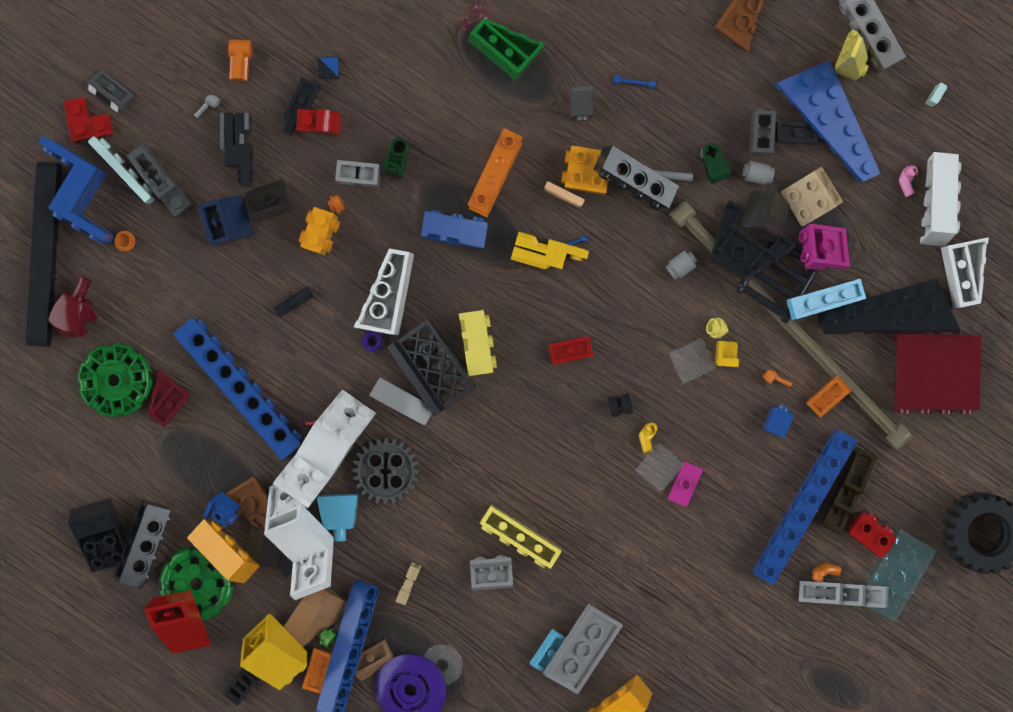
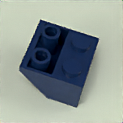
(225, 220)

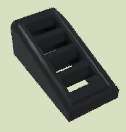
(234, 698)

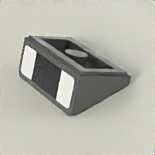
(109, 91)

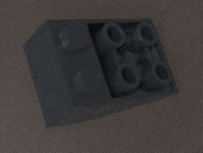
(98, 534)

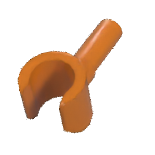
(770, 376)

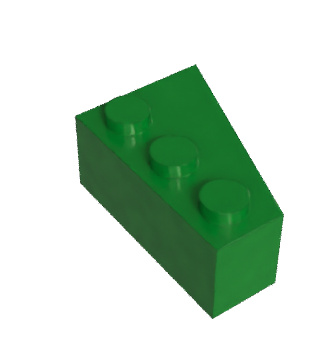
(505, 48)

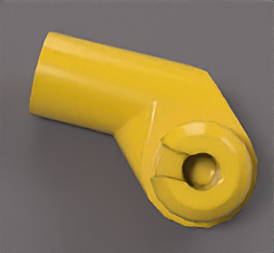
(646, 435)

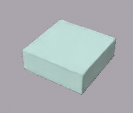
(936, 95)

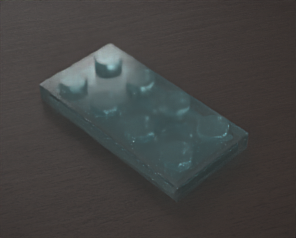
(901, 572)

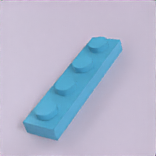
(826, 299)

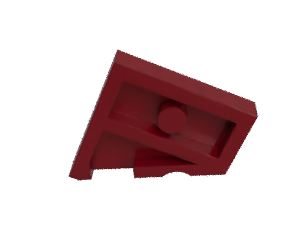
(166, 399)

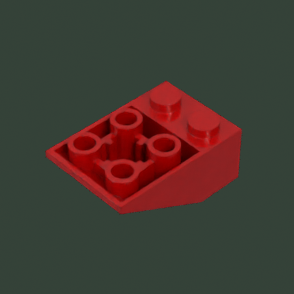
(177, 621)

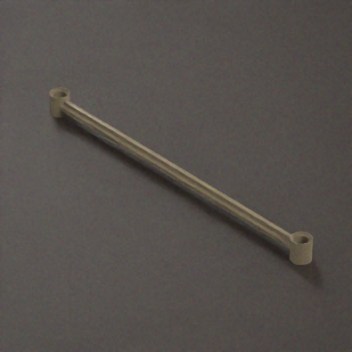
(896, 436)

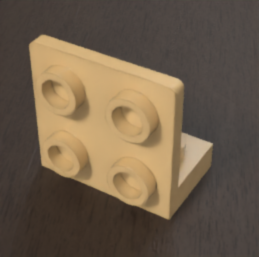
(812, 196)

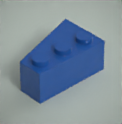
(454, 229)

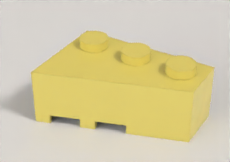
(477, 342)

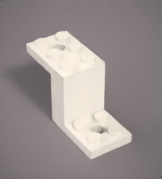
(324, 448)
(301, 540)

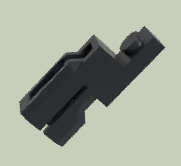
(234, 144)

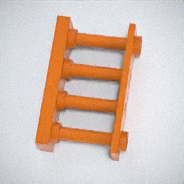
(495, 173)

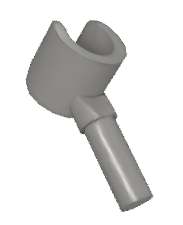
(211, 100)

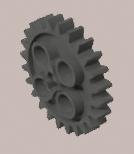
(404, 471)

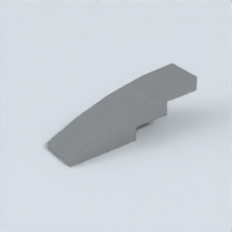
(843, 594)

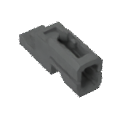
(159, 180)

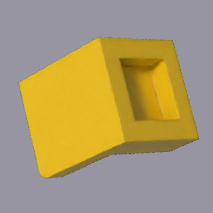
(726, 354)

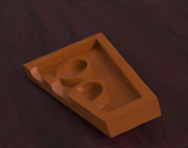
(739, 21)
(252, 501)

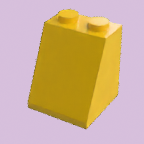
(272, 653)

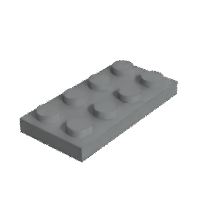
(583, 648)

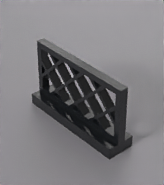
(417, 376)

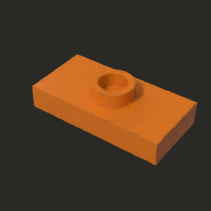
(828, 396)
(317, 670)

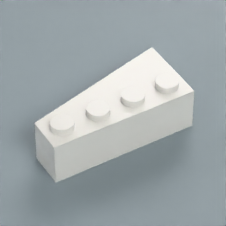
(941, 199)
(388, 294)

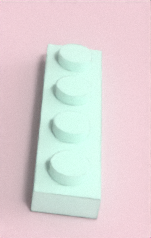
(116, 163)

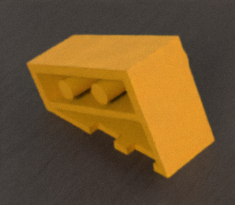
(223, 552)
(631, 697)

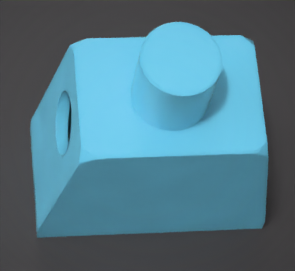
(338, 513)

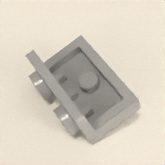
(491, 573)

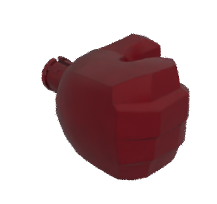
(73, 311)

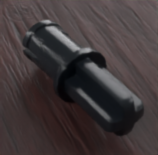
(293, 302)

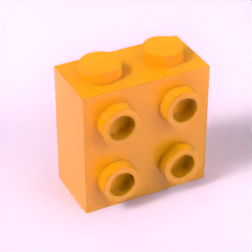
(580, 171)
(319, 231)

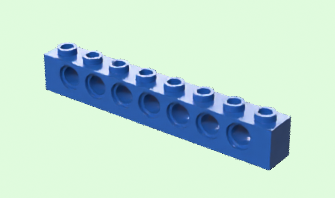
(186, 336)
(804, 506)

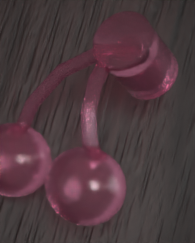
(478, 7)

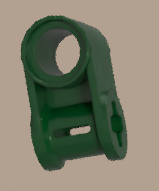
(396, 159)
(716, 167)

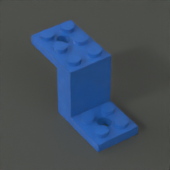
(77, 191)

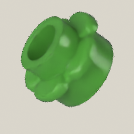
(327, 637)

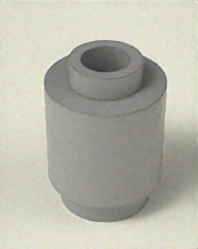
(758, 173)
(681, 265)

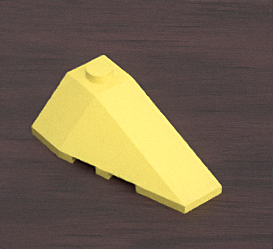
(852, 57)

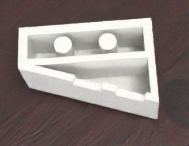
(965, 271)

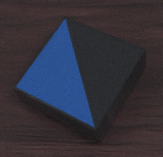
(328, 67)

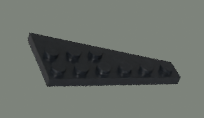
(901, 311)

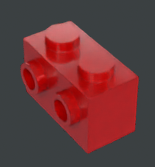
(871, 534)

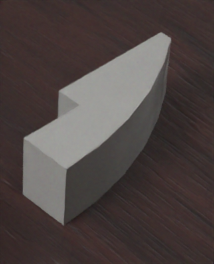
(401, 401)

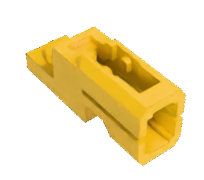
(554, 251)

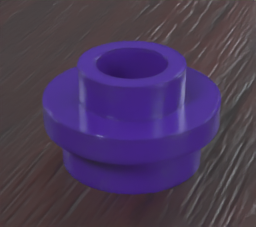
(365, 341)

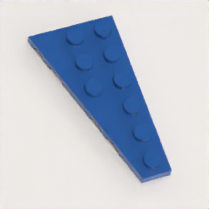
(828, 112)

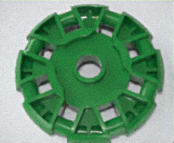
(126, 375)
(196, 570)

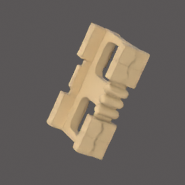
(406, 588)

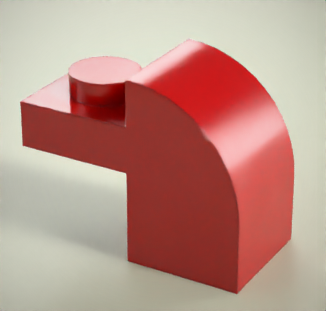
(319, 121)

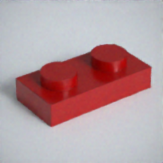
(570, 350)

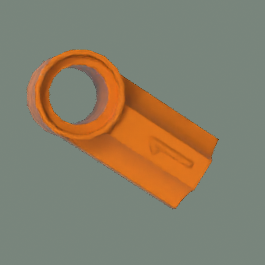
(239, 53)

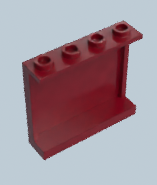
(937, 373)

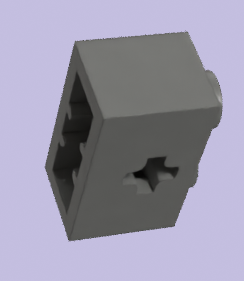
(762, 132)

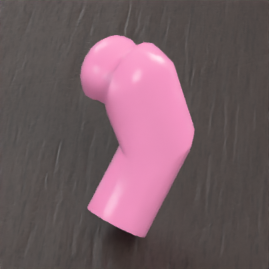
(906, 178)

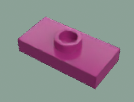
(685, 484)

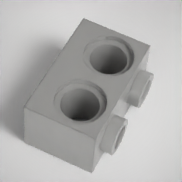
(358, 173)

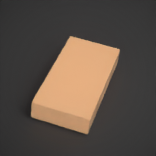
(564, 194)

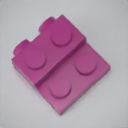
(824, 247)

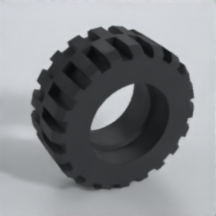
(957, 529)

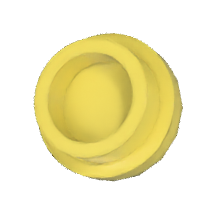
(716, 328)

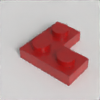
(81, 125)

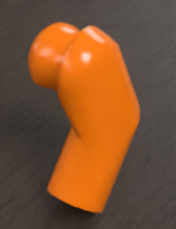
(824, 569)

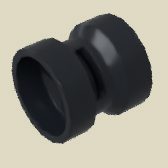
(625, 405)

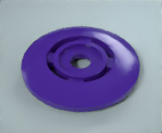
(403, 671)

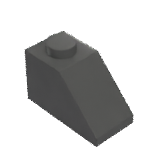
(581, 103)

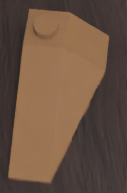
(315, 615)

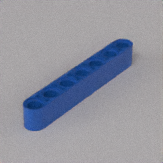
(348, 647)

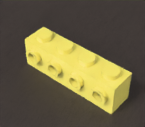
(521, 536)

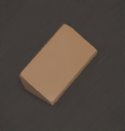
(373, 660)

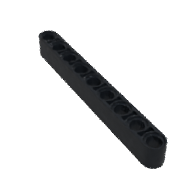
(43, 255)

